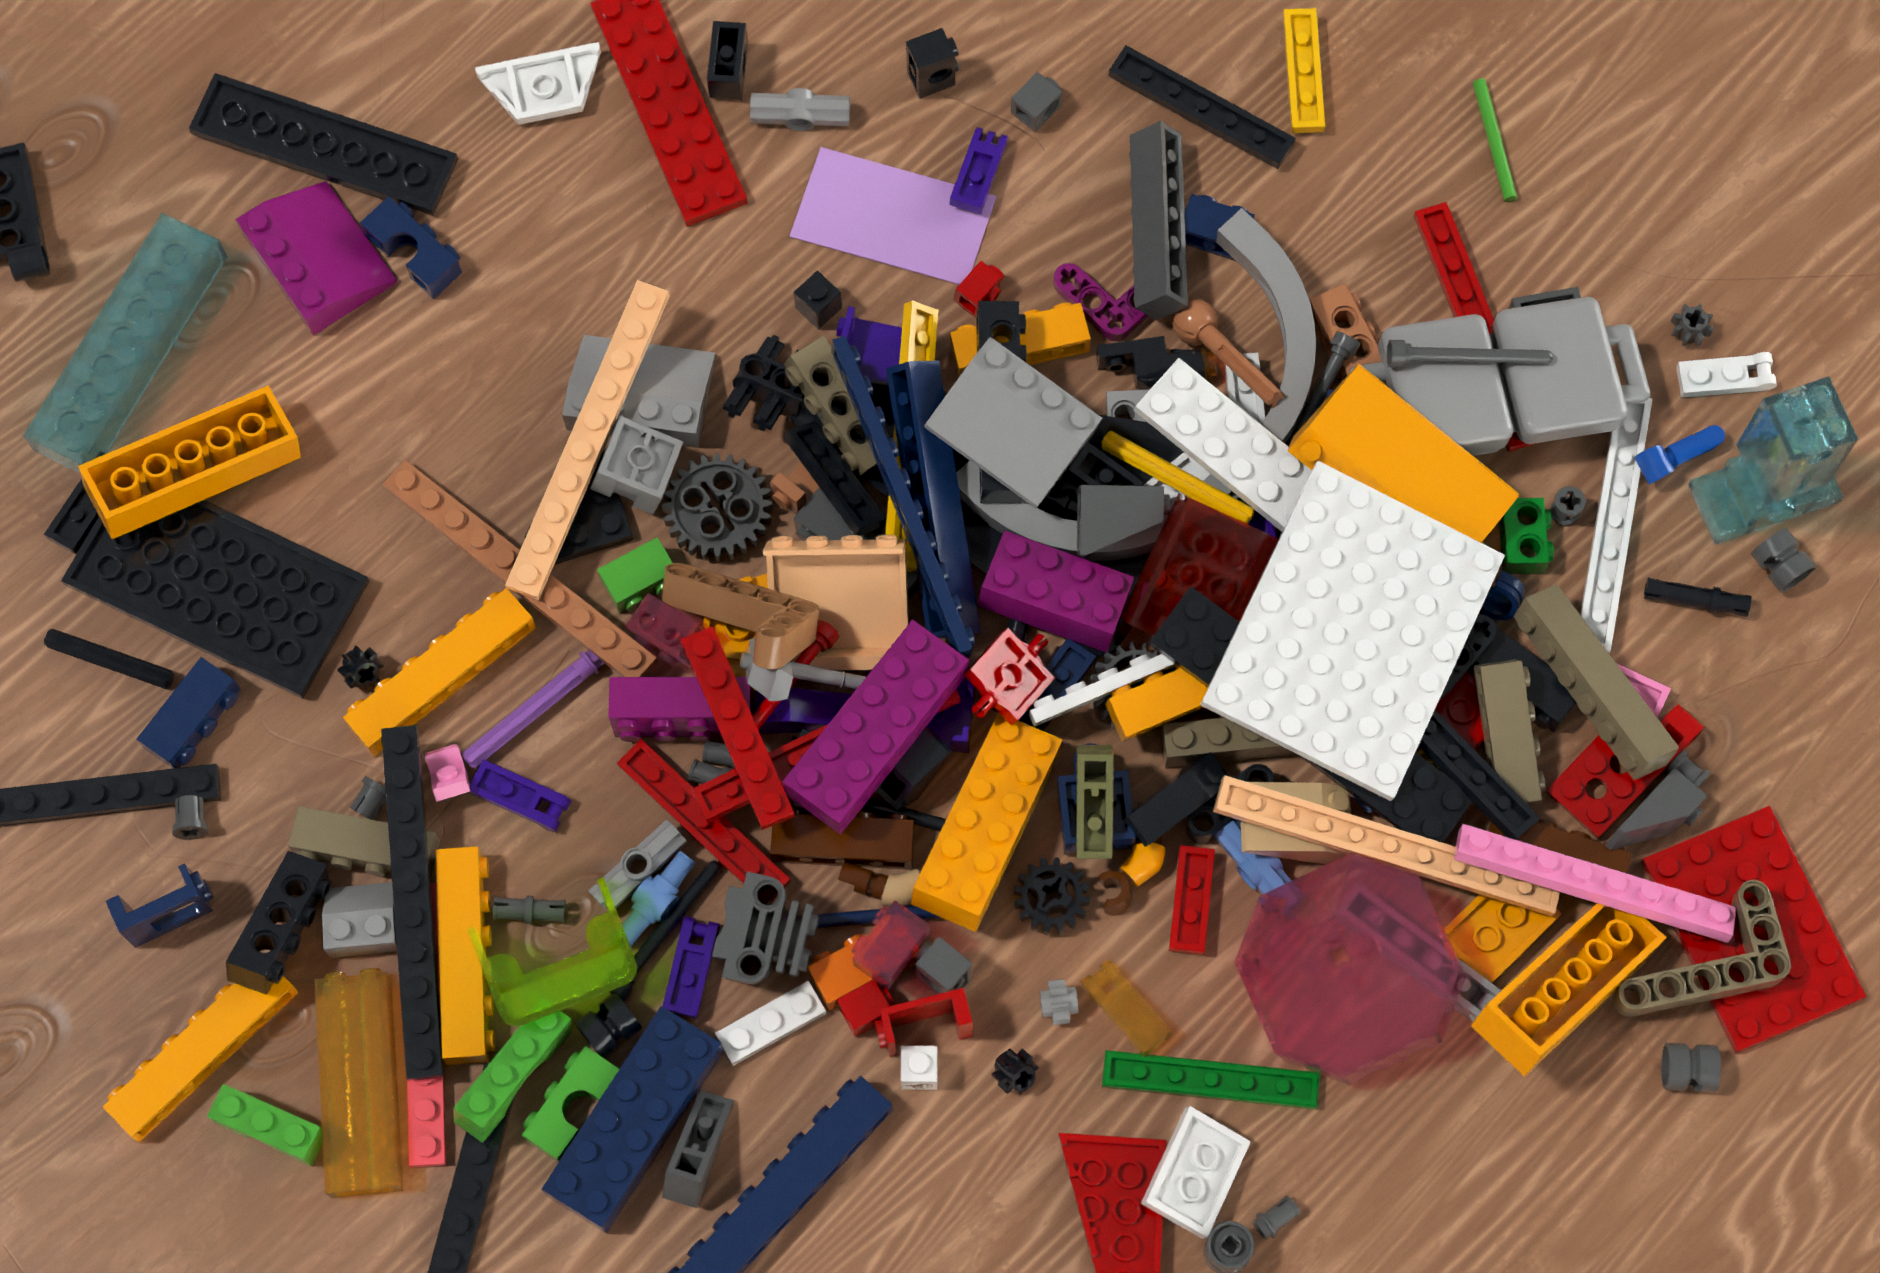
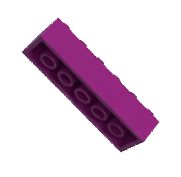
(876, 727)

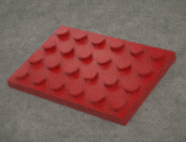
(1715, 868)

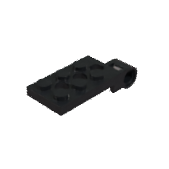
(29, 254)

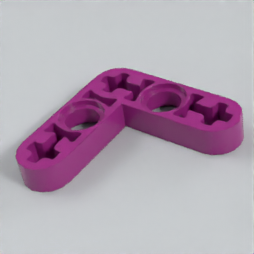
(1117, 310)

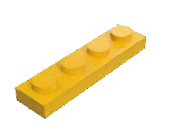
(1303, 70)

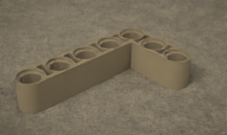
(1717, 971)

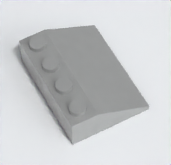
(666, 392)
(1013, 422)

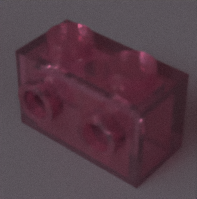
(662, 628)
(890, 944)

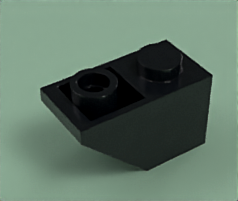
(914, 770)

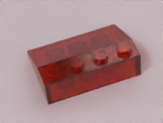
(1201, 551)

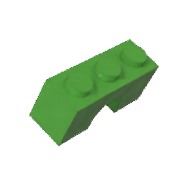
(585, 1077)
(266, 1124)

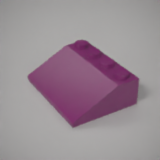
(316, 254)

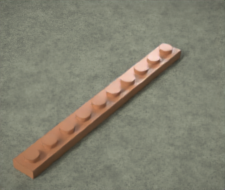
(498, 557)

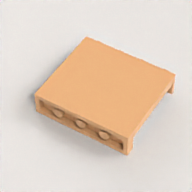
(855, 585)

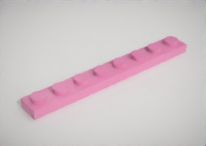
(1595, 883)

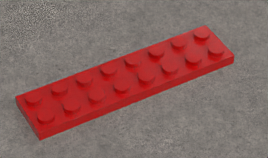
(670, 108)

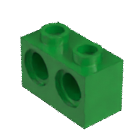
(1518, 535)

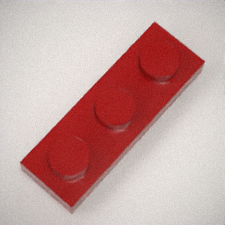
(1191, 900)

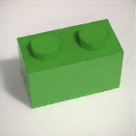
(635, 575)

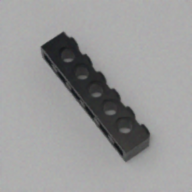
(994, 320)

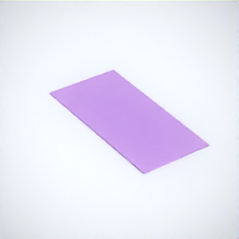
(889, 217)

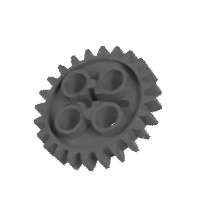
(744, 492)

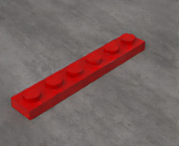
(737, 728)
(717, 837)

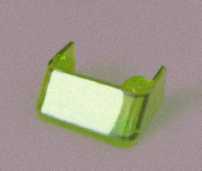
(565, 982)

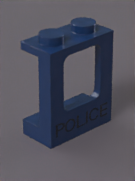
(137, 924)

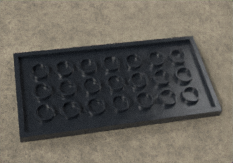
(224, 590)

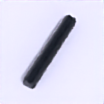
(109, 658)

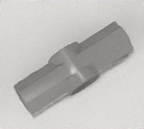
(800, 109)
(655, 850)

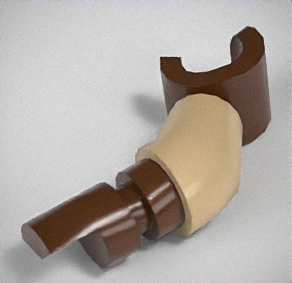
(884, 887)

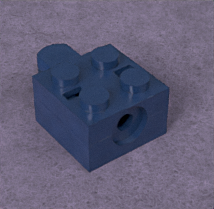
(1122, 833)

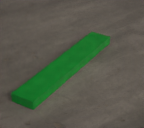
(1211, 1080)

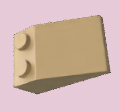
(1276, 844)

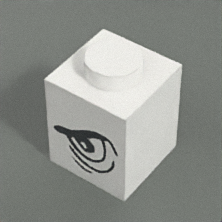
(919, 1067)

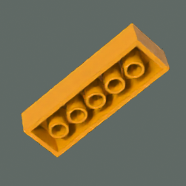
(189, 462)
(986, 822)
(1566, 984)

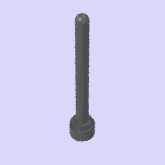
(1342, 348)
(1403, 353)

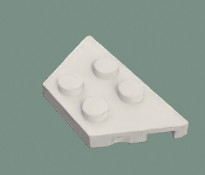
(542, 83)

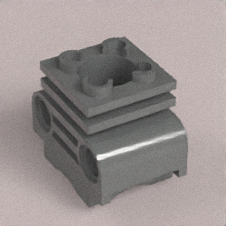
(763, 931)

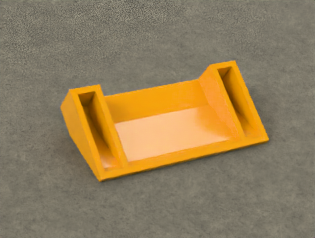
(1401, 453)

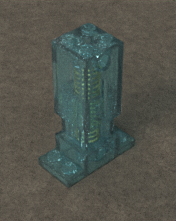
(1783, 463)

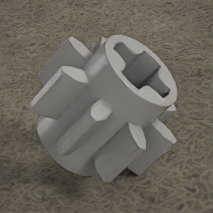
(1059, 1002)

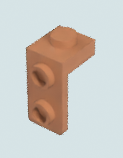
(793, 490)

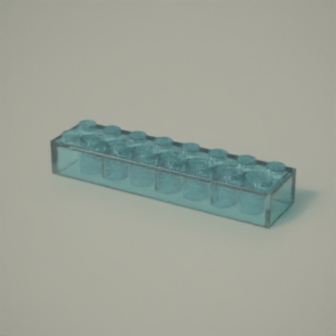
(126, 343)

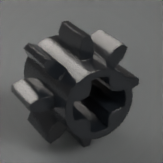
(360, 667)
(1015, 1071)

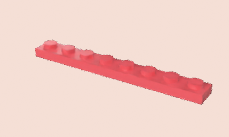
(427, 1099)

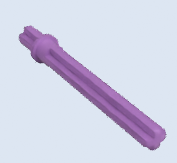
(532, 708)

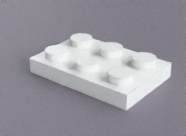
(1195, 1172)

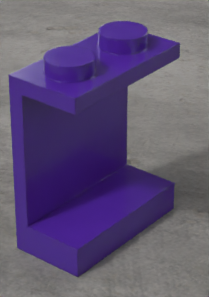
(876, 344)

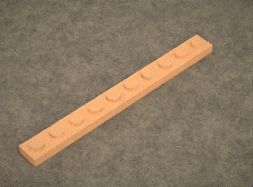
(587, 440)
(1375, 842)

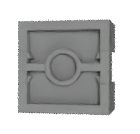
(637, 464)

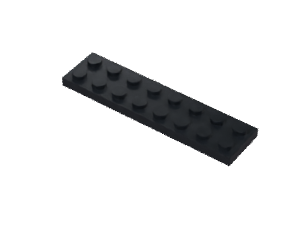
(323, 143)

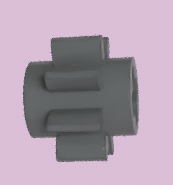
(1692, 334)

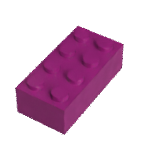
(1055, 591)
(664, 708)

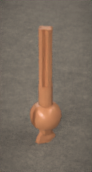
(1199, 326)

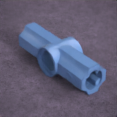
(1258, 871)

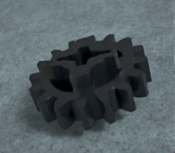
(1063, 904)

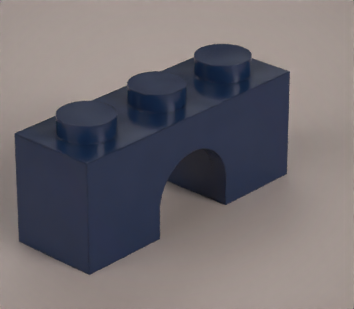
(393, 227)

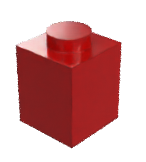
(862, 1006)

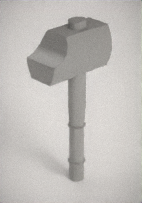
(776, 683)

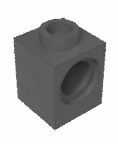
(1036, 101)

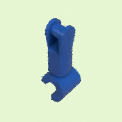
(1659, 462)

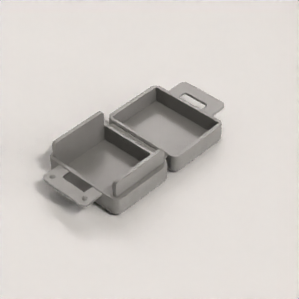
(1541, 402)

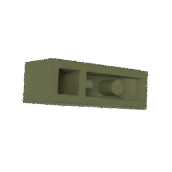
(1094, 801)

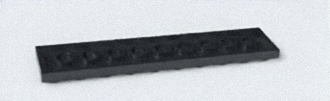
(1426, 800)

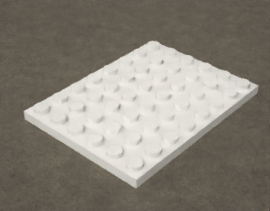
(1353, 631)

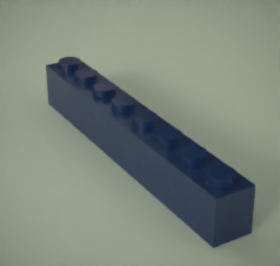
(930, 463)
(791, 1181)

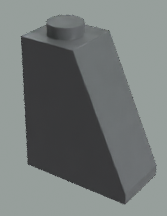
(1115, 513)

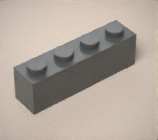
(821, 519)

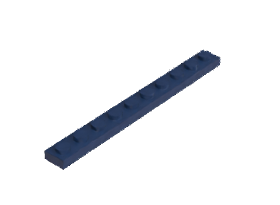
(897, 485)

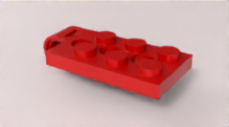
(1621, 789)

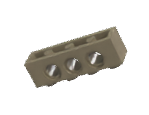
(819, 359)

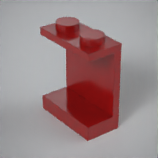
(921, 1009)

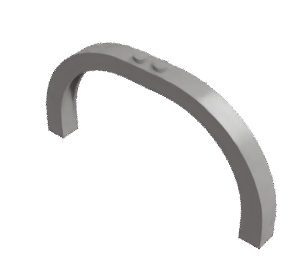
(1282, 285)

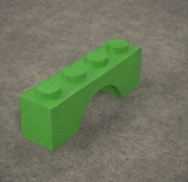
(496, 1086)

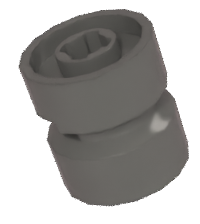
(1783, 560)
(1690, 1067)
(1228, 1247)

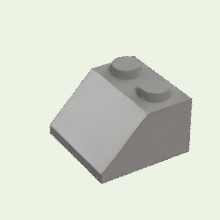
(359, 920)

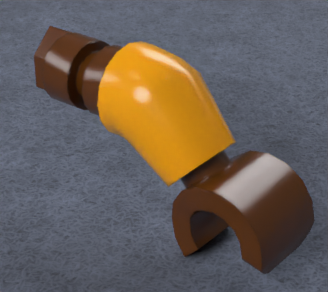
(1136, 870)

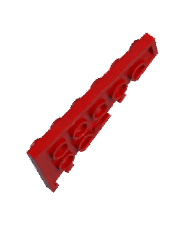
(1108, 1186)

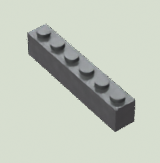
(1158, 221)

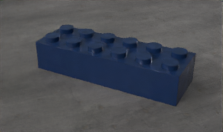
(633, 1119)

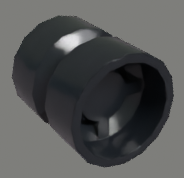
(608, 1025)

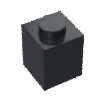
(817, 299)

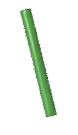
(1494, 140)

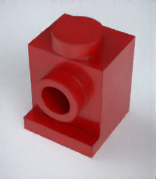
(979, 285)

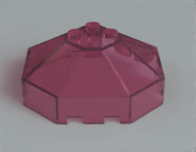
(1366, 1011)

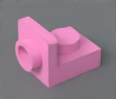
(447, 772)

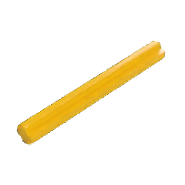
(1176, 477)

